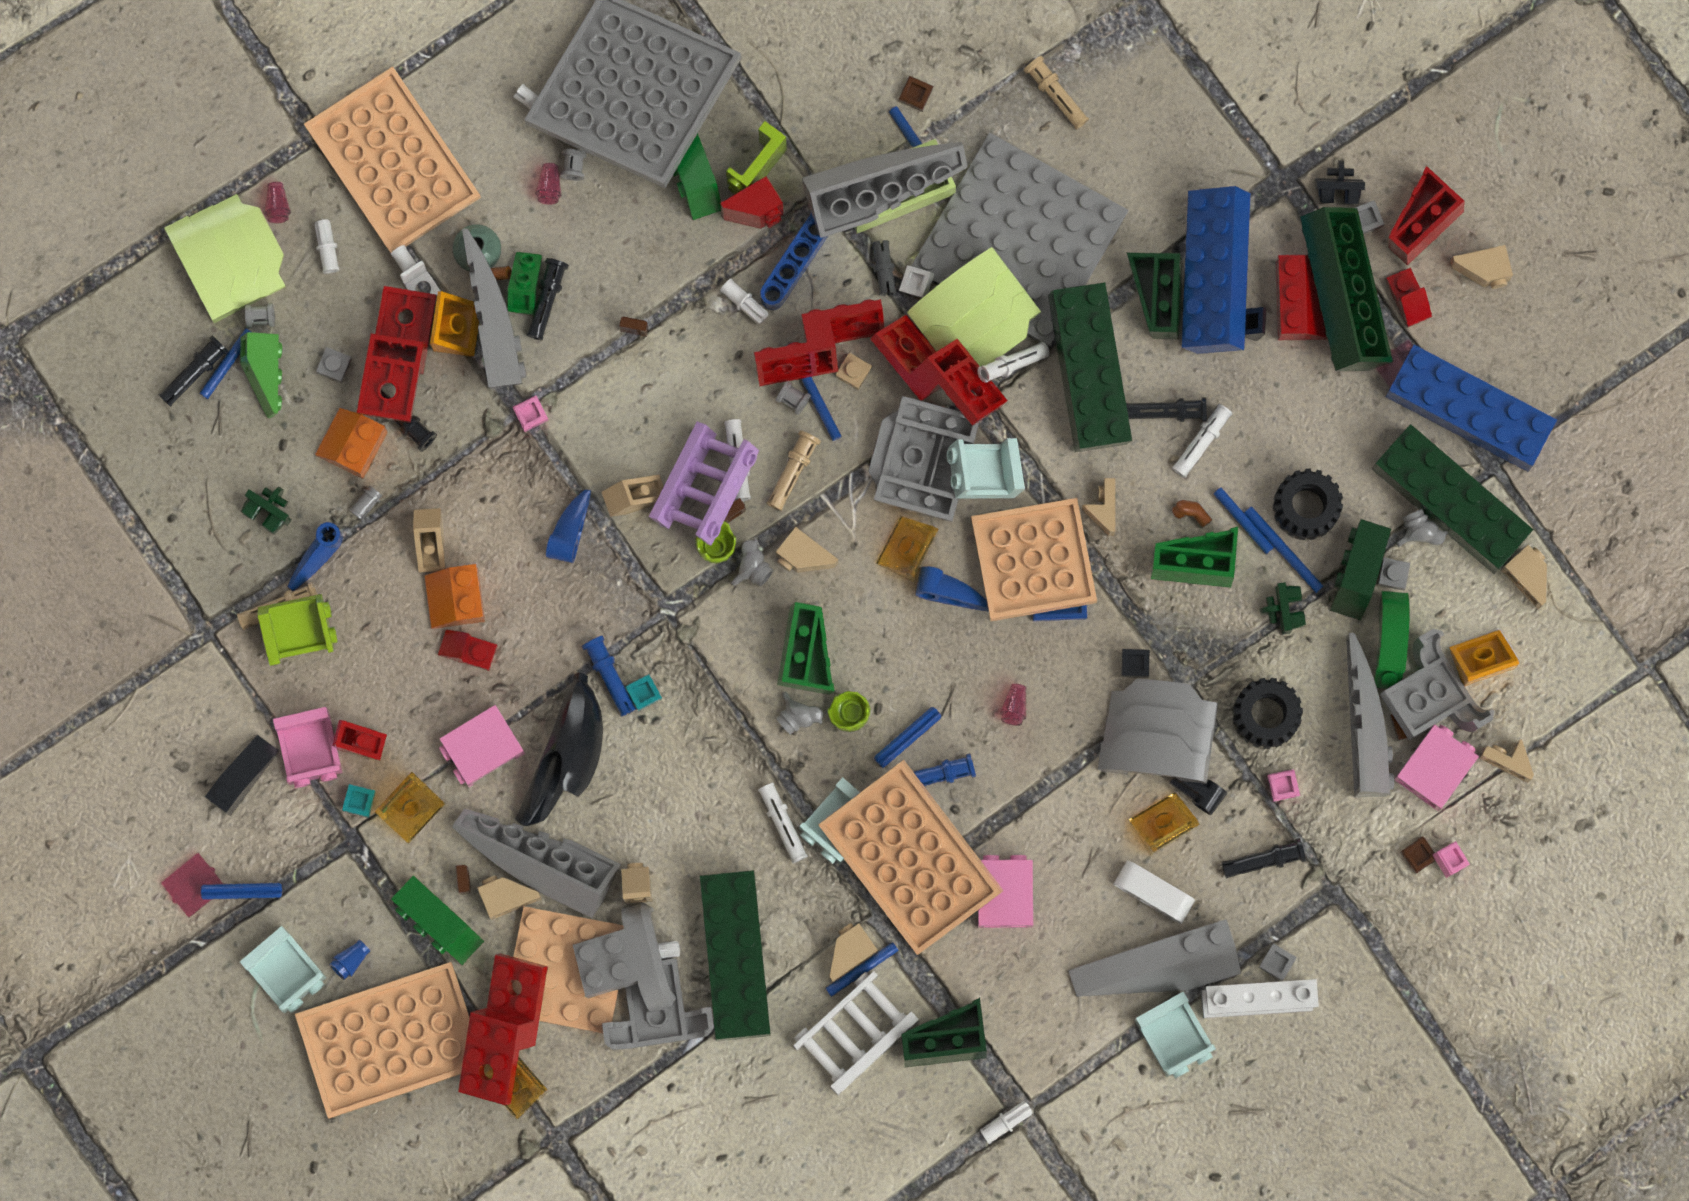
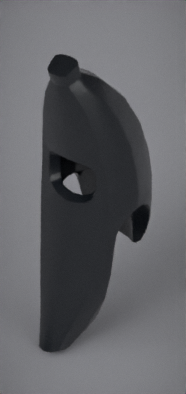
(569, 754)

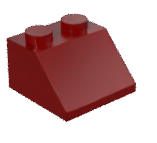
(754, 206)

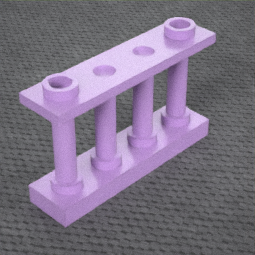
(684, 472)

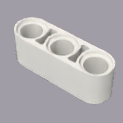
(1154, 892)

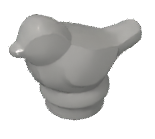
(1421, 530)
(753, 565)
(798, 715)

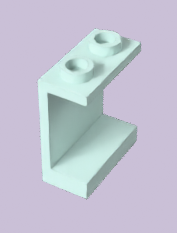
(813, 833)

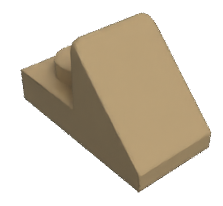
(1104, 514)
(1516, 764)

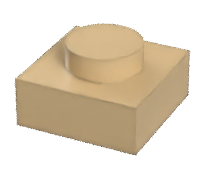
(853, 371)

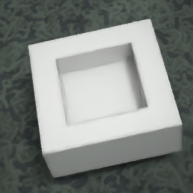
(916, 281)

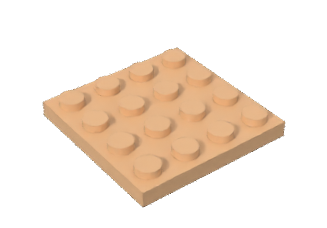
(1033, 559)
(549, 941)

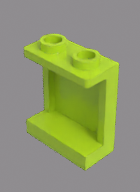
(774, 148)
(296, 627)

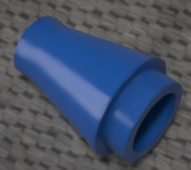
(348, 961)

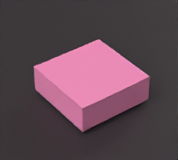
(530, 413)
(1283, 785)
(1451, 859)

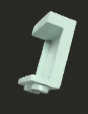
(985, 470)
(284, 970)
(1175, 1035)

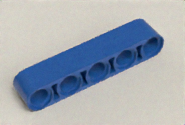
(793, 262)

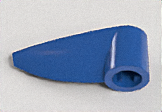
(566, 536)
(316, 555)
(945, 589)

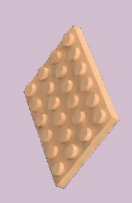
(392, 160)
(910, 857)
(386, 1039)

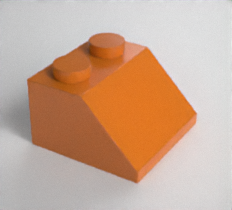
(352, 442)
(454, 596)

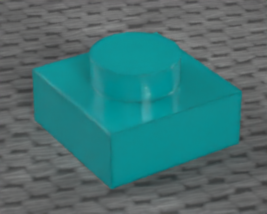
(643, 692)
(359, 801)

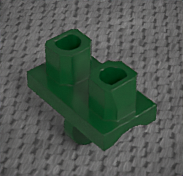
(256, 503)
(1284, 596)

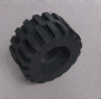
(1315, 483)
(1283, 696)

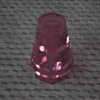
(549, 186)
(277, 205)
(1014, 706)

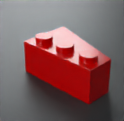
(1426, 215)

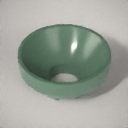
(491, 246)

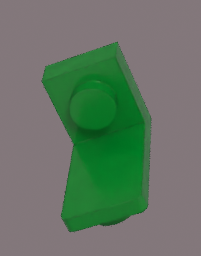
(523, 283)

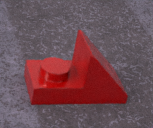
(1409, 297)
(467, 649)
(359, 740)

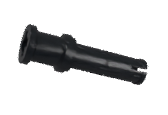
(547, 284)
(202, 362)
(1181, 414)
(415, 430)
(1276, 856)

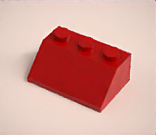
(1297, 300)

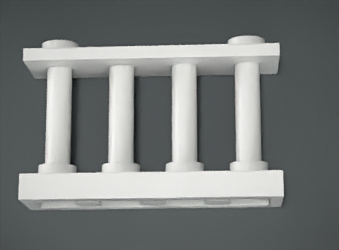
(1259, 998)
(881, 1040)

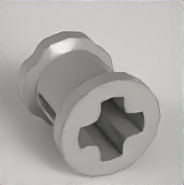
(573, 164)
(260, 315)
(793, 397)

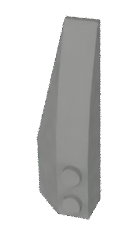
(867, 187)
(494, 327)
(1368, 729)
(552, 867)
(1164, 965)

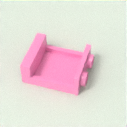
(480, 746)
(308, 747)
(1437, 767)
(1015, 904)

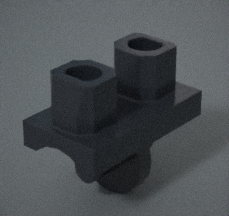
(1351, 187)

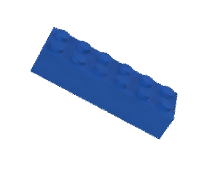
(1216, 270)
(1471, 408)

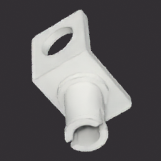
(413, 272)

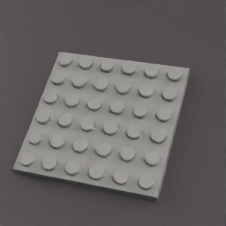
(633, 89)
(1035, 220)

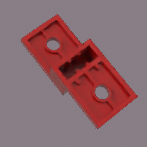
(821, 333)
(397, 354)
(929, 370)
(502, 1029)

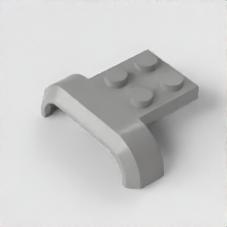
(1433, 693)
(625, 960)
(659, 1026)

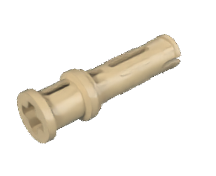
(1049, 82)
(797, 461)
(250, 617)

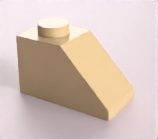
(1485, 267)
(632, 495)
(429, 540)
(804, 554)
(1529, 575)
(636, 884)
(505, 896)
(850, 950)

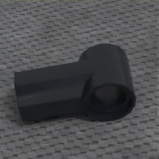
(1204, 796)

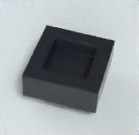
(1135, 663)

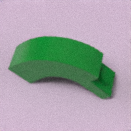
(1393, 638)

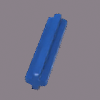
(907, 737)
(241, 891)

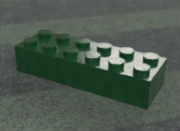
(1346, 289)
(1090, 367)
(1452, 499)
(735, 955)

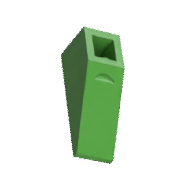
(260, 363)

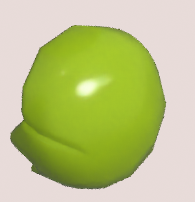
(721, 548)
(849, 711)

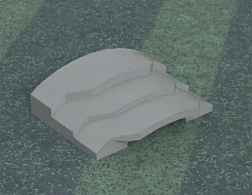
(912, 457)
(1159, 731)

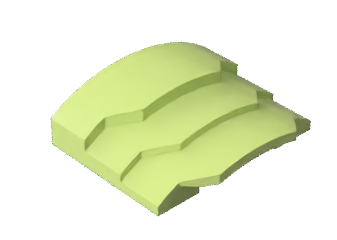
(228, 256)
(979, 307)

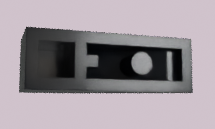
(241, 775)

